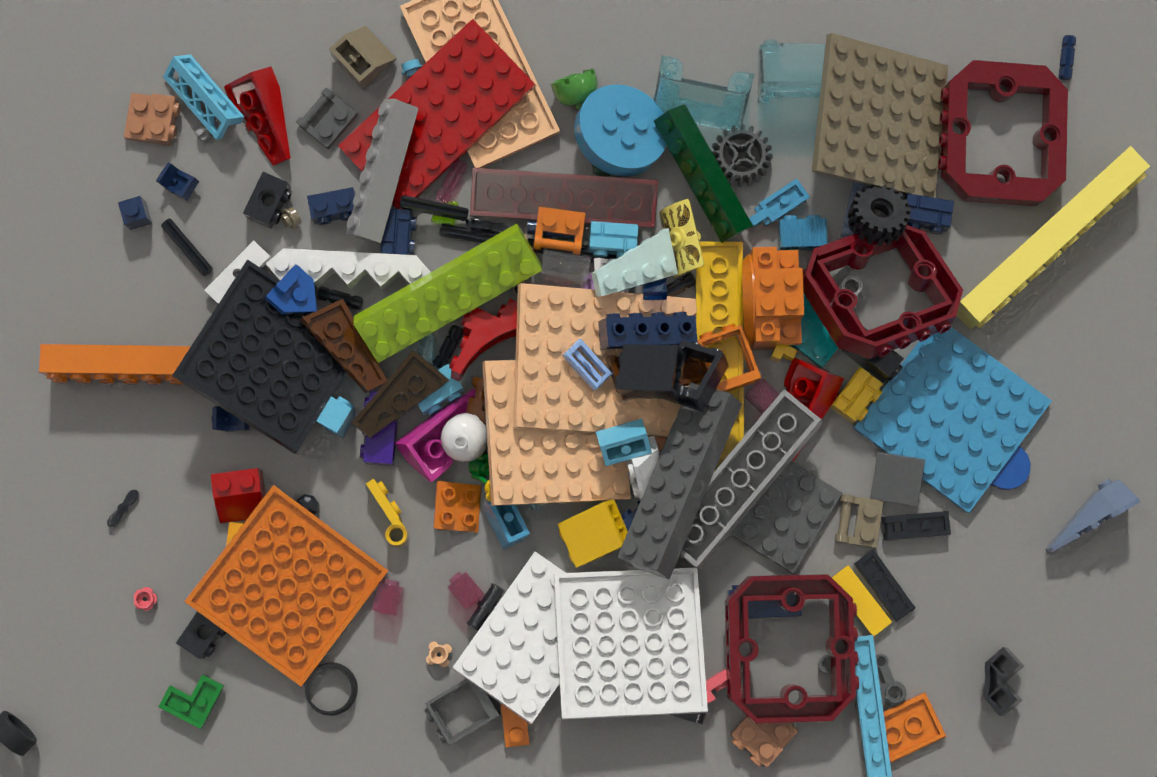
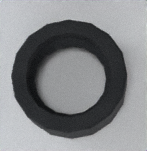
(15, 734)

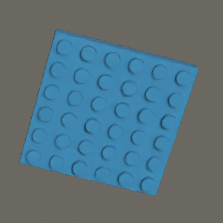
(955, 413)

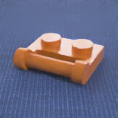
(559, 222)

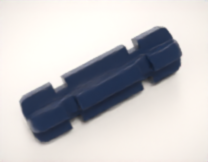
(1067, 57)

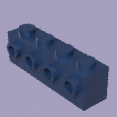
(653, 330)

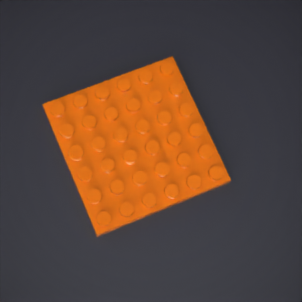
(286, 585)

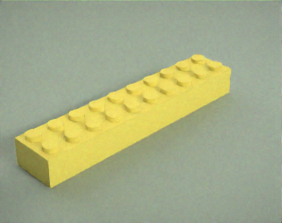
(1057, 233)

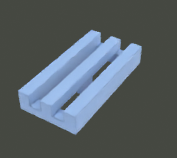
(580, 370)

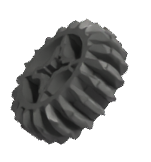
(749, 161)

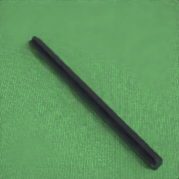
(481, 236)

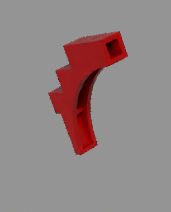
(482, 333)

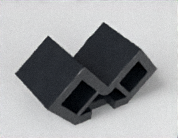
(997, 672)

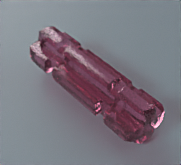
(451, 181)

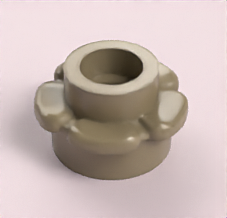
(290, 218)

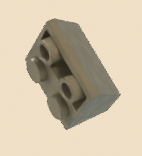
(362, 56)

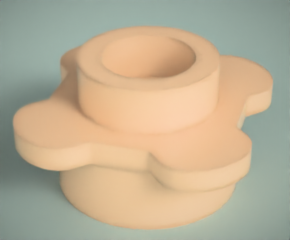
(434, 649)

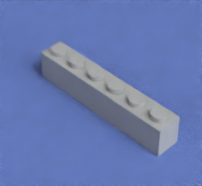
(381, 170)

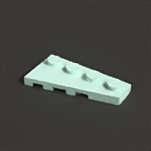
(638, 266)

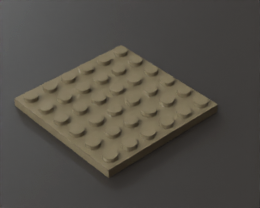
(879, 117)

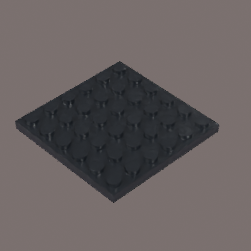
(261, 362)

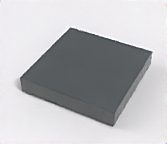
(897, 478)

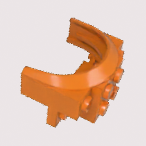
(772, 298)

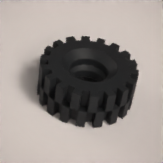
(876, 227)

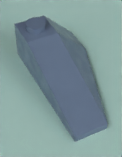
(1102, 505)

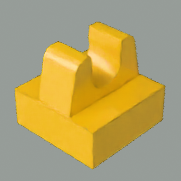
(783, 351)

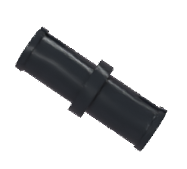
(485, 606)

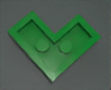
(195, 707)

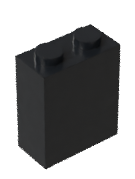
(880, 367)
(650, 371)

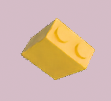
(593, 533)

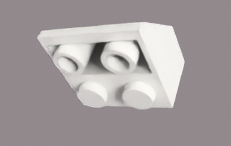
(642, 468)

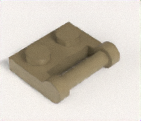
(866, 524)

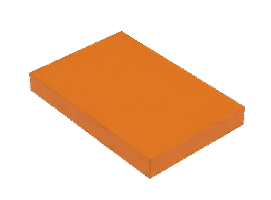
(911, 726)

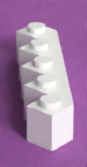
(349, 266)

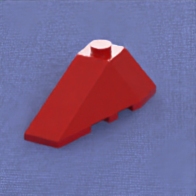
(260, 102)
(812, 387)

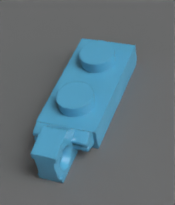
(779, 204)

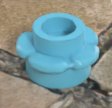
(410, 67)

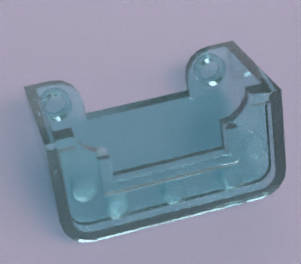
(789, 70)
(707, 103)

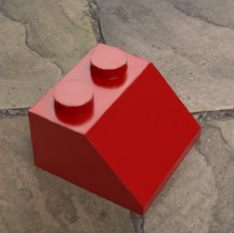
(237, 493)

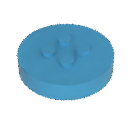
(619, 130)

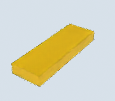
(868, 609)

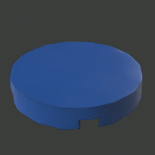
(1014, 471)

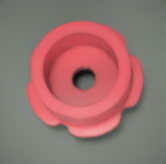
(140, 594)

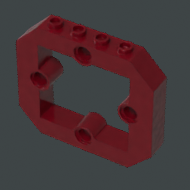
(1017, 79)
(927, 274)
(841, 620)

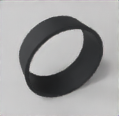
(354, 688)

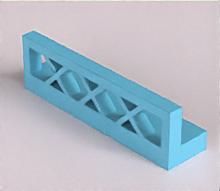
(203, 89)

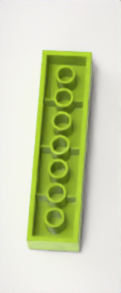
(447, 293)

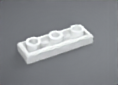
(221, 284)

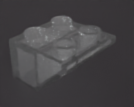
(563, 269)

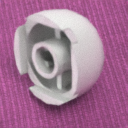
(464, 437)

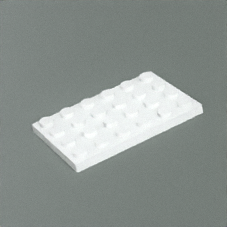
(517, 645)

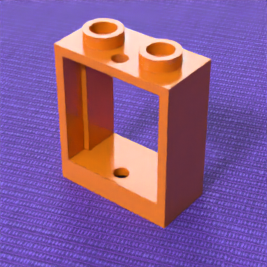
(728, 332)

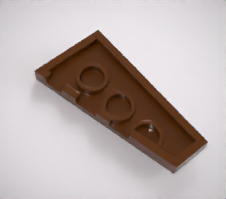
(338, 335)

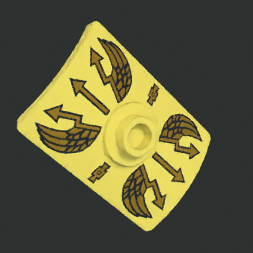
(683, 236)

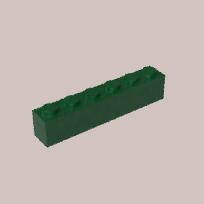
(703, 173)

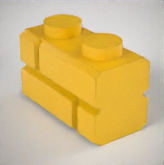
(856, 396)

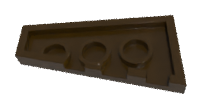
(400, 393)

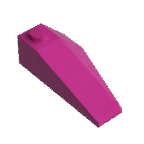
(423, 443)

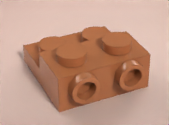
(152, 118)
(762, 740)

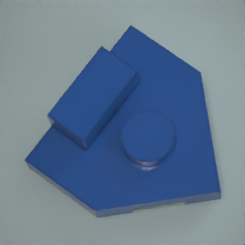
(294, 293)

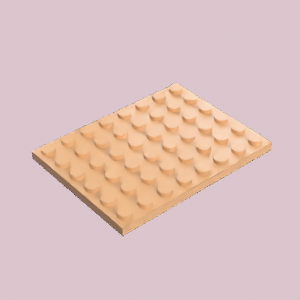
(547, 386)

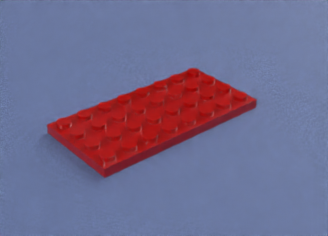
(458, 99)

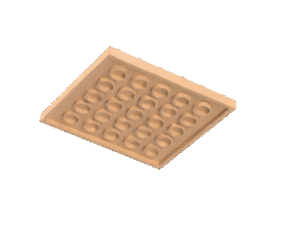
(542, 463)

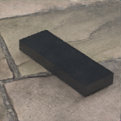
(884, 585)

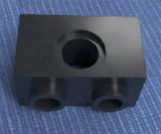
(268, 187)
(194, 643)

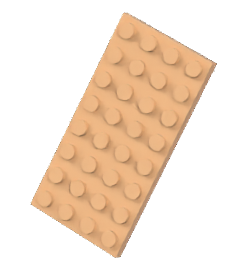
(525, 124)

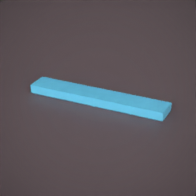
(871, 710)

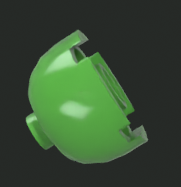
(575, 88)

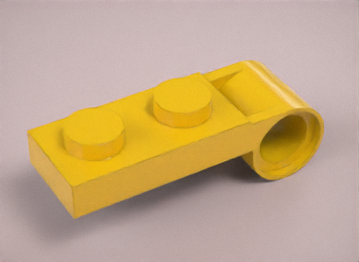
(391, 510)

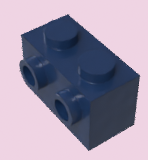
(331, 206)

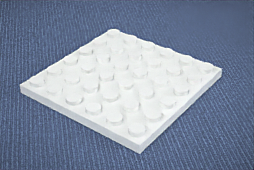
(629, 644)

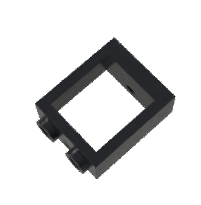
(699, 398)

